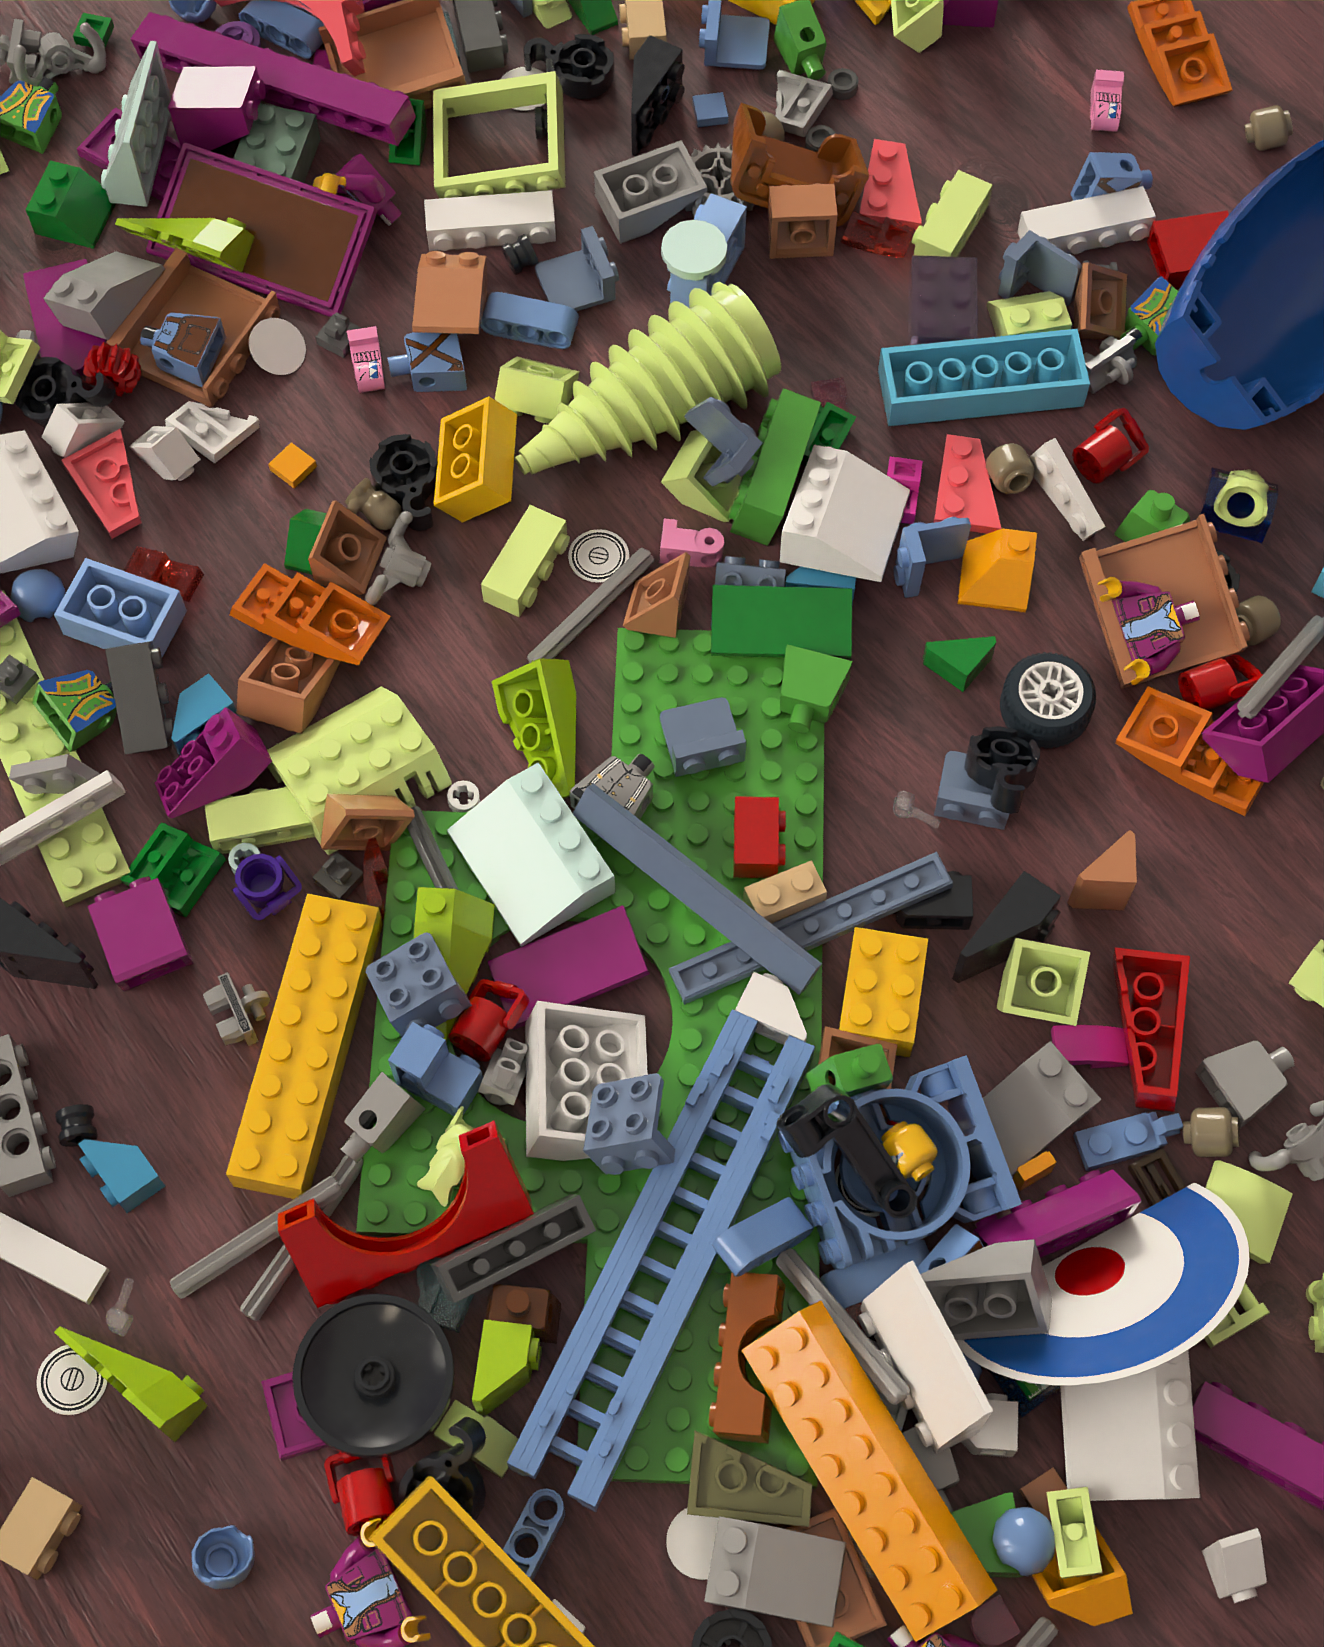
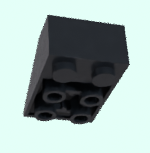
(654, 89)
(36, 954)

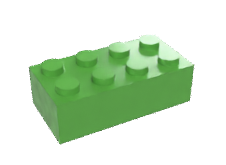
(769, 481)

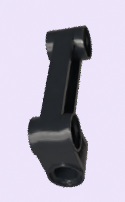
(810, 1127)

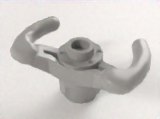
(59, 57)
(400, 563)
(1302, 1147)

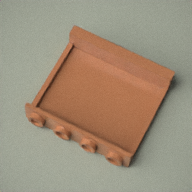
(404, 49)
(196, 292)
(1187, 567)

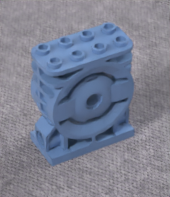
(963, 1143)

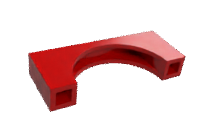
(342, 1262)

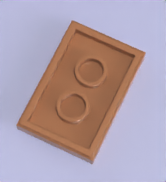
(856, 1604)

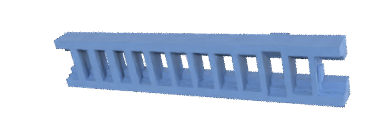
(684, 1283)

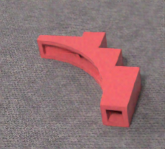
(341, 23)

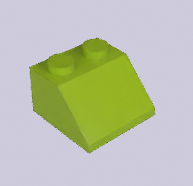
(504, 1363)

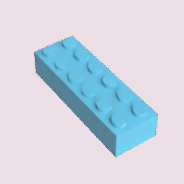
(983, 377)

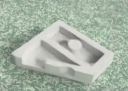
(211, 429)

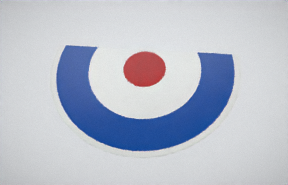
(1131, 1296)

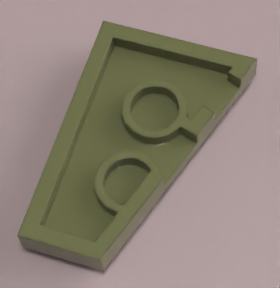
(744, 1487)

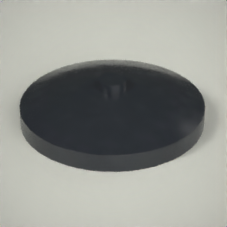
(373, 1376)

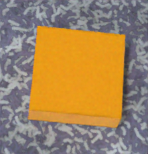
(292, 465)
(1034, 1170)

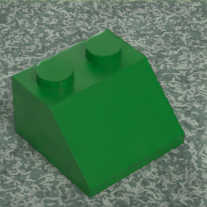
(69, 206)

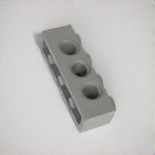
(34, 1166)

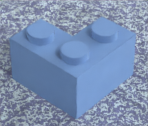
(431, 1072)

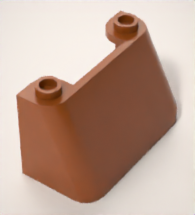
(771, 162)

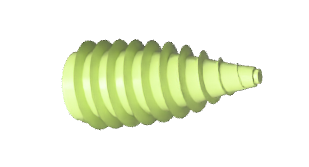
(701, 353)

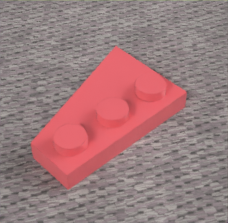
(890, 186)
(106, 482)
(966, 486)

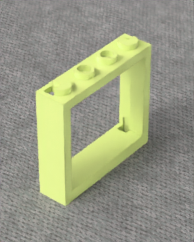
(492, 97)

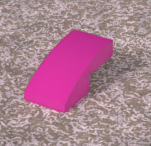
(908, 474)
(1091, 1045)

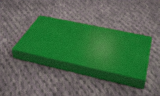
(767, 618)

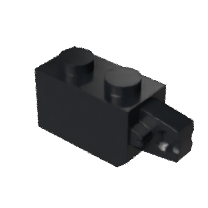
(944, 910)

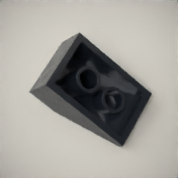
(1023, 913)

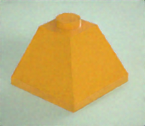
(998, 570)
(1091, 1597)

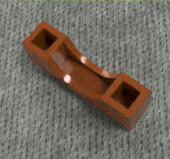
(752, 1306)

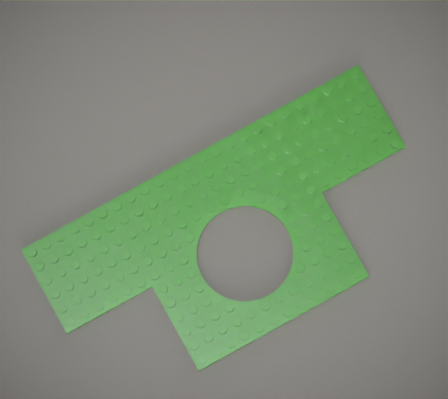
(698, 820)

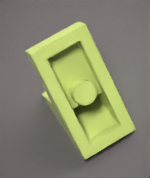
(551, 12)
(498, 1441)
(1074, 1532)

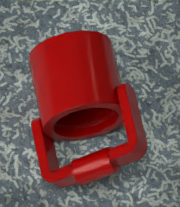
(1109, 448)
(1216, 682)
(485, 1023)
(361, 1494)

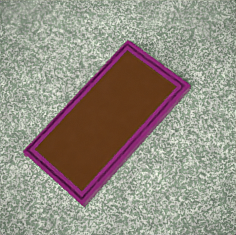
(303, 237)

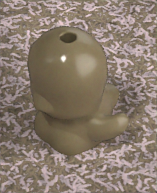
(376, 505)

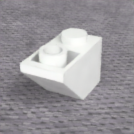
(1000, 1430)

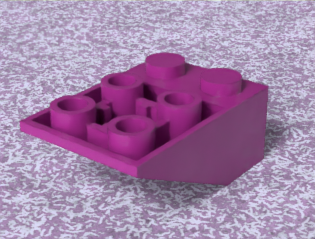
(214, 765)

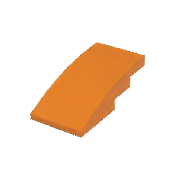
(1180, 50)
(309, 615)
(1170, 740)

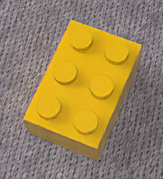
(475, 459)
(884, 987)

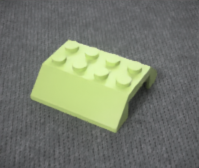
(358, 751)

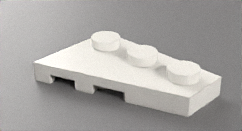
(1065, 489)

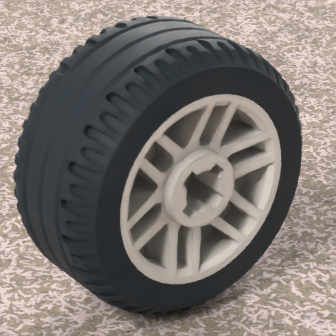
(1048, 699)

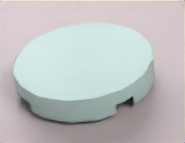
(694, 249)

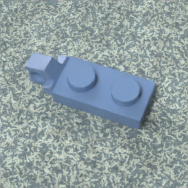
(1125, 1139)

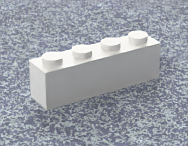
(489, 220)
(1092, 221)

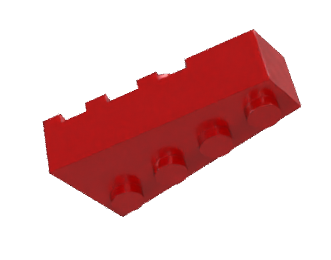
(1152, 1014)

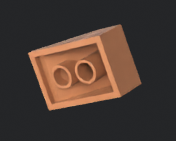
(450, 293)
(284, 686)

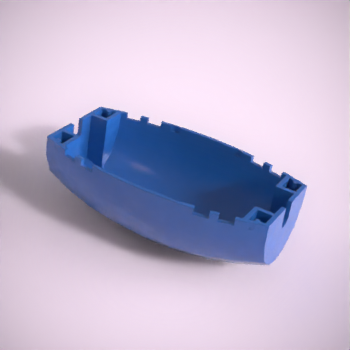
(1251, 311)

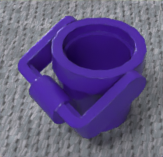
(261, 882)

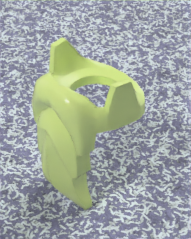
(1246, 482)
(448, 1163)

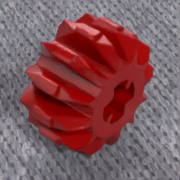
(115, 364)

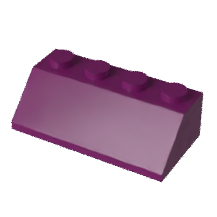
(1278, 733)
(1064, 1214)

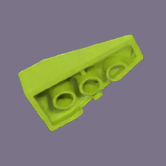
(204, 238)
(541, 712)
(461, 930)
(151, 1389)

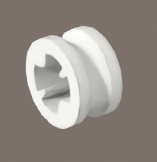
(463, 786)

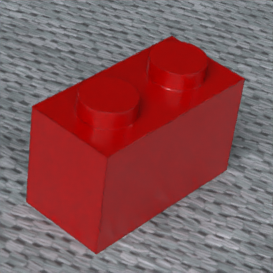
(757, 837)

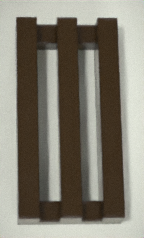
(1143, 1182)

